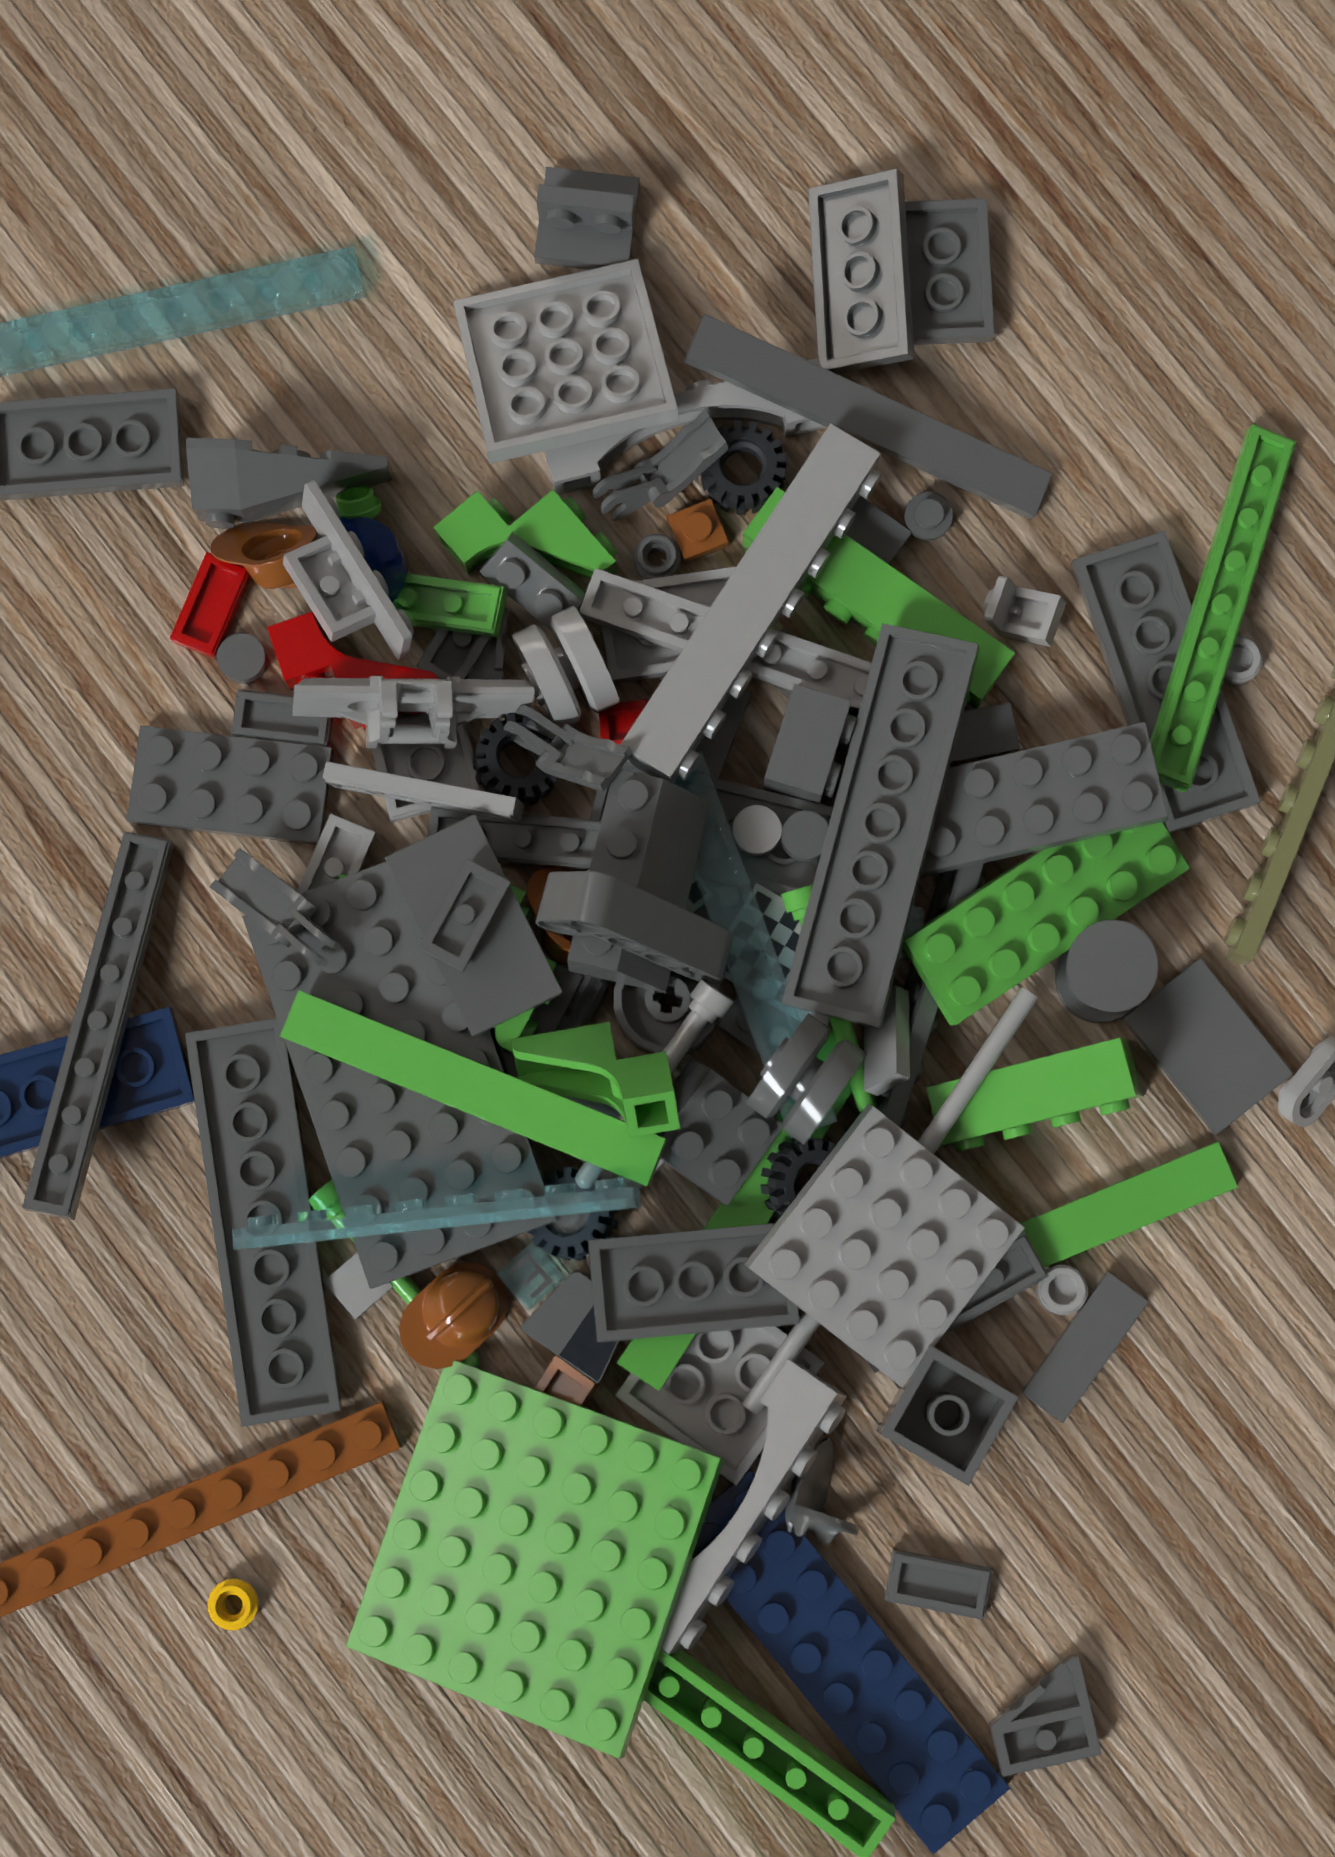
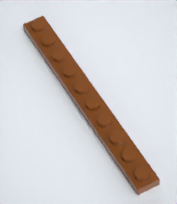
(196, 1507)

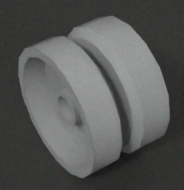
(565, 668)

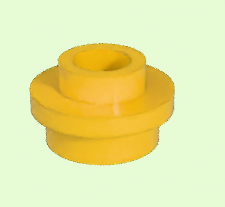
(217, 1604)

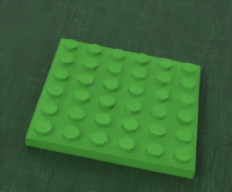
(536, 1556)

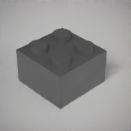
(807, 743)
(717, 1133)
(947, 1415)

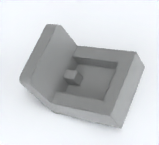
(1023, 612)

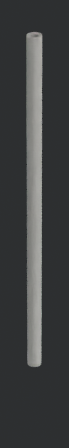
(931, 1141)

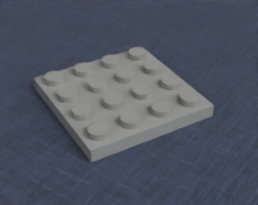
(565, 361)
(884, 1245)

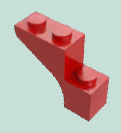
(307, 654)

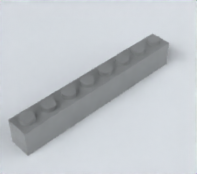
(751, 605)

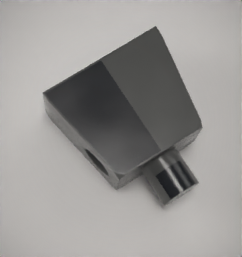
(568, 1327)

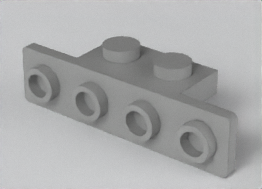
(339, 580)

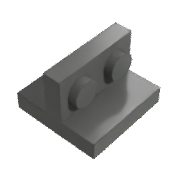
(585, 218)

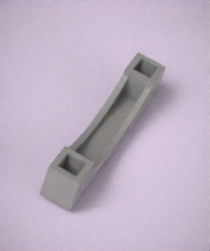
(582, 463)
(798, 1414)

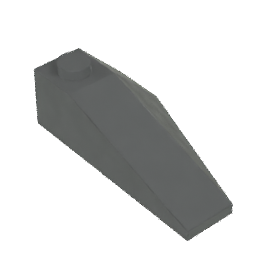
(245, 484)

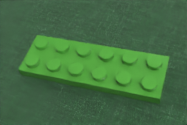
(1036, 914)

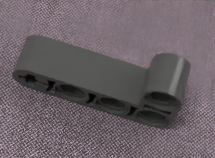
(635, 921)

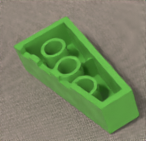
(1043, 1090)

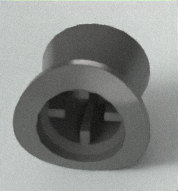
(1106, 971)

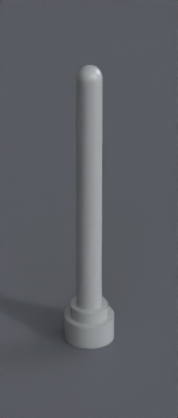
(705, 1007)

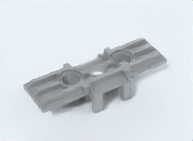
(379, 700)

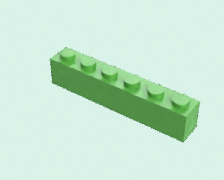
(872, 592)
(769, 1752)

